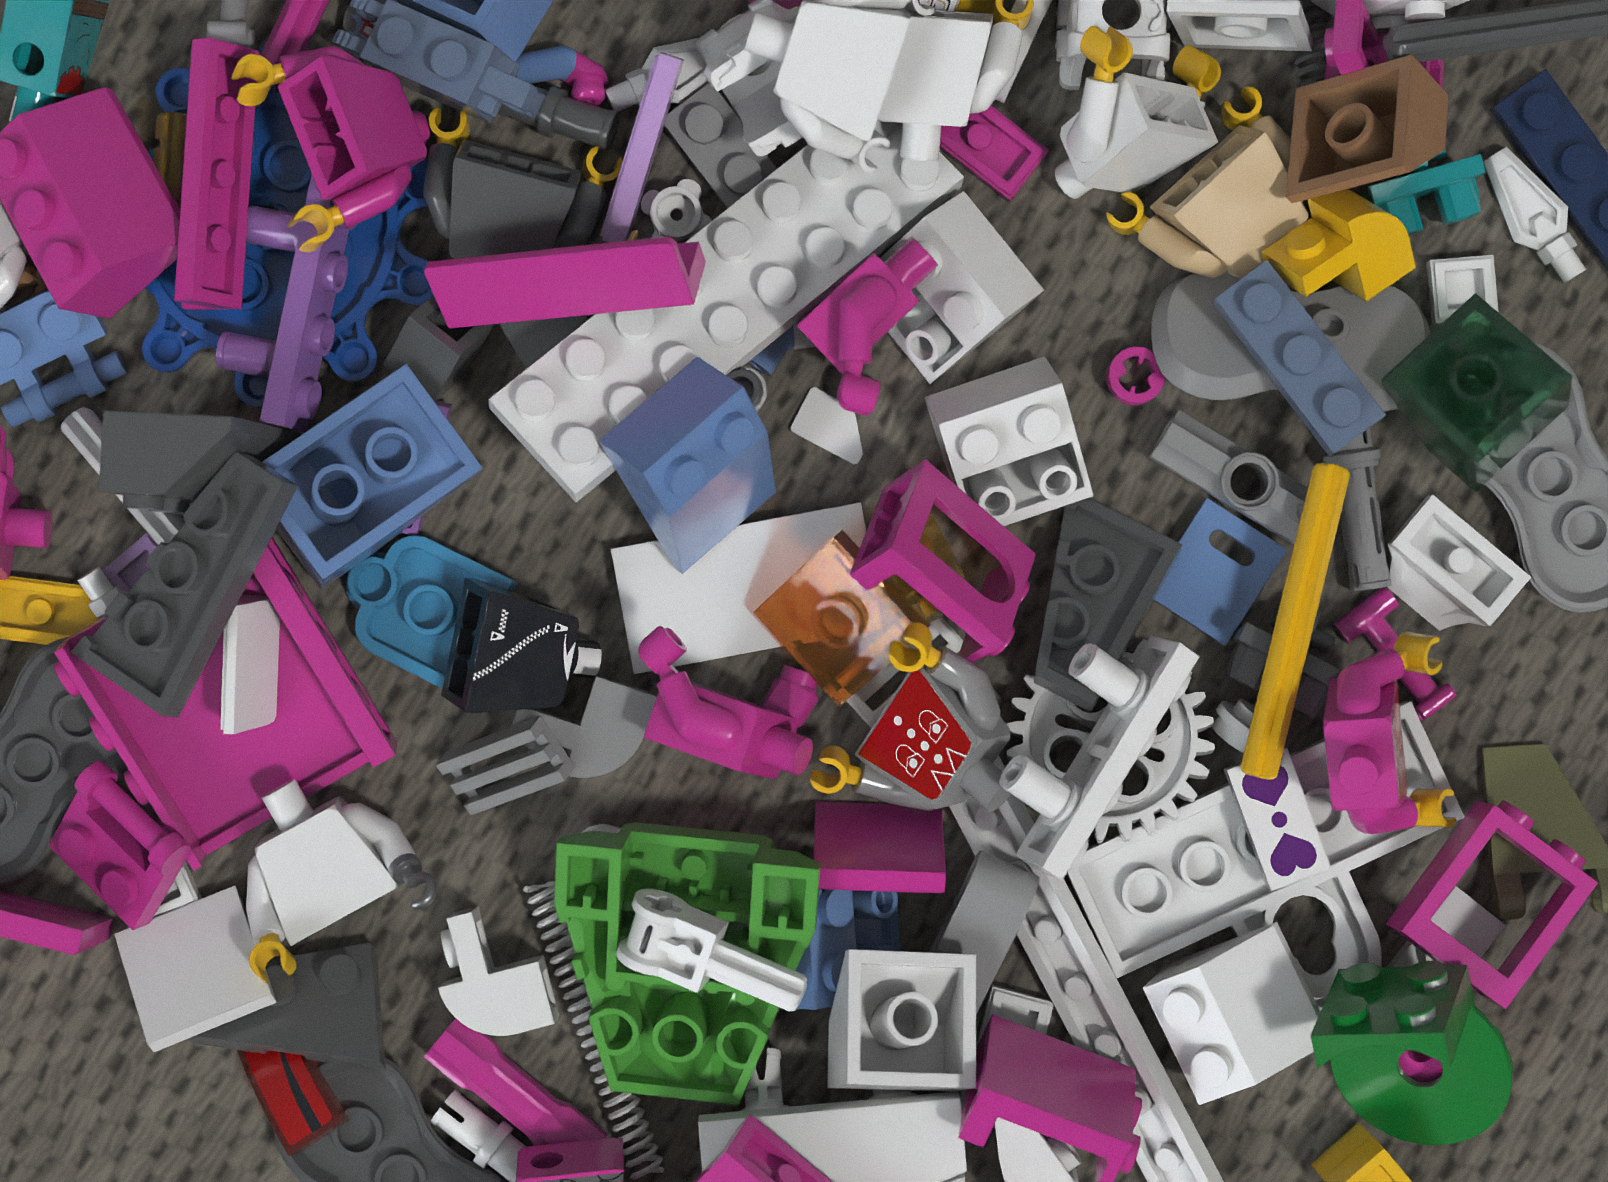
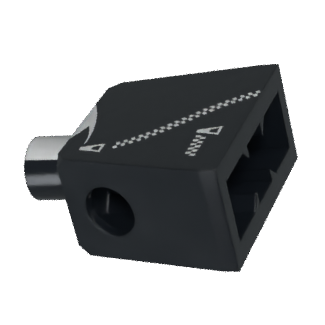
(513, 651)

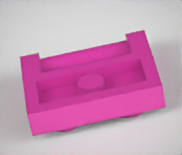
(118, 847)

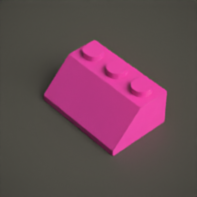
(87, 202)

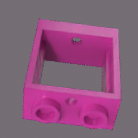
(1415, 912)

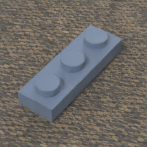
(1298, 358)

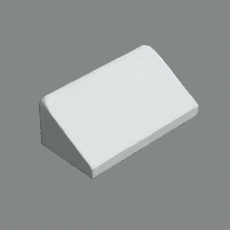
(250, 665)

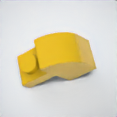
(1343, 243)

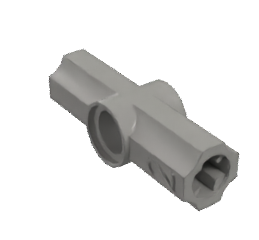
(1208, 463)

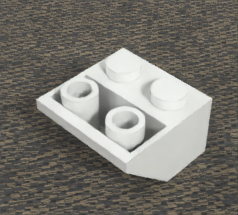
(967, 294)
(1011, 442)

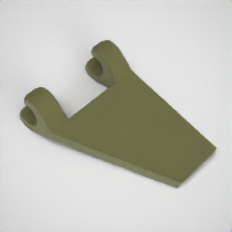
(1538, 787)

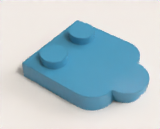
(412, 603)

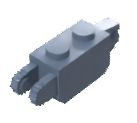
(440, 61)

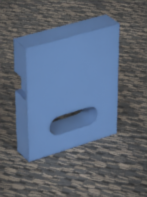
(1208, 585)

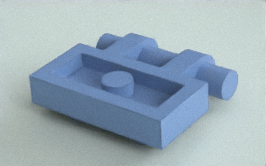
(40, 332)

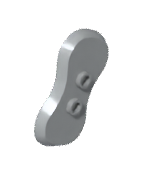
(1209, 360)
(1561, 507)

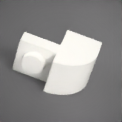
(488, 997)

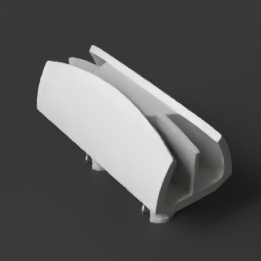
(870, 1140)

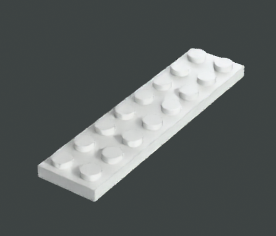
(763, 272)

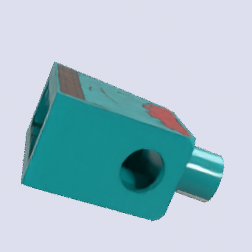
(52, 29)

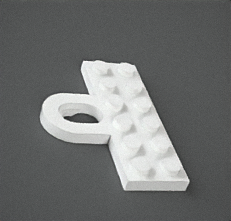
(1204, 875)

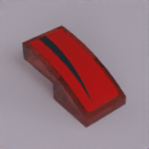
(293, 1097)

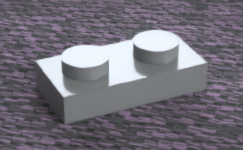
(714, 144)

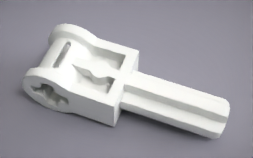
(690, 949)

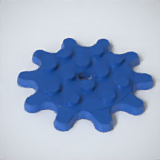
(280, 181)

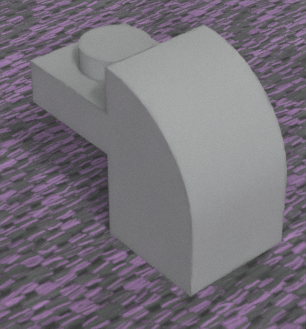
(608, 731)

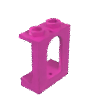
(894, 548)

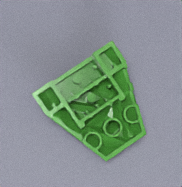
(648, 1029)

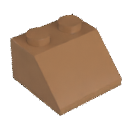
(1364, 127)

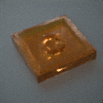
(836, 623)

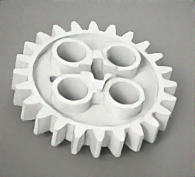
(1164, 778)

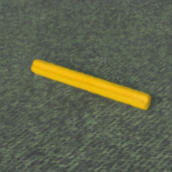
(1295, 621)

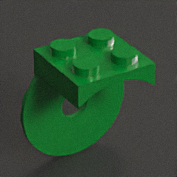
(1420, 1008)

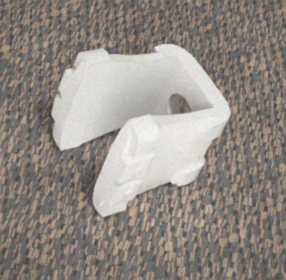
(1147, 37)
(746, 88)

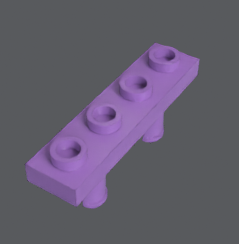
(306, 321)

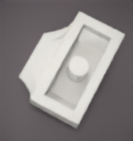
(1450, 569)

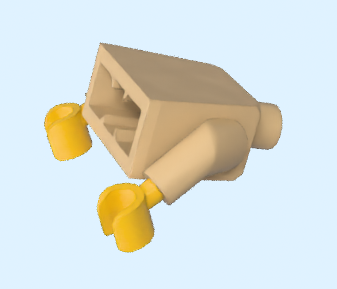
(1226, 203)

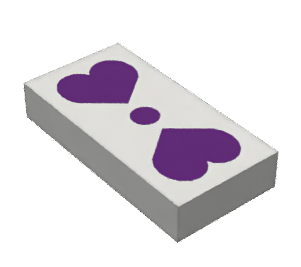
(1279, 825)

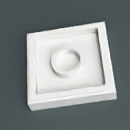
(193, 969)

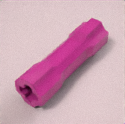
(479, 1065)

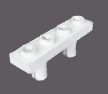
(1121, 736)

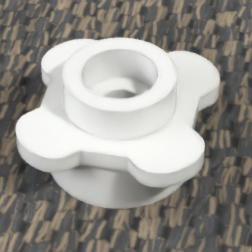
(682, 197)

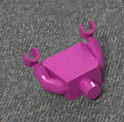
(861, 314)

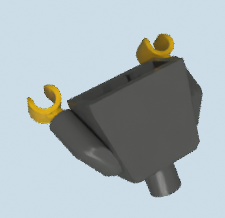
(505, 200)

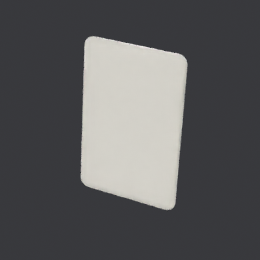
(828, 426)

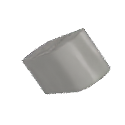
(986, 916)

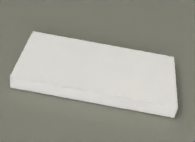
(717, 595)

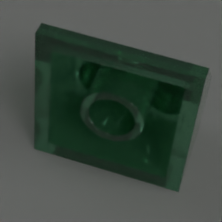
(1478, 391)

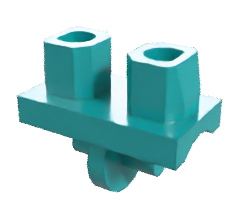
(1451, 184)

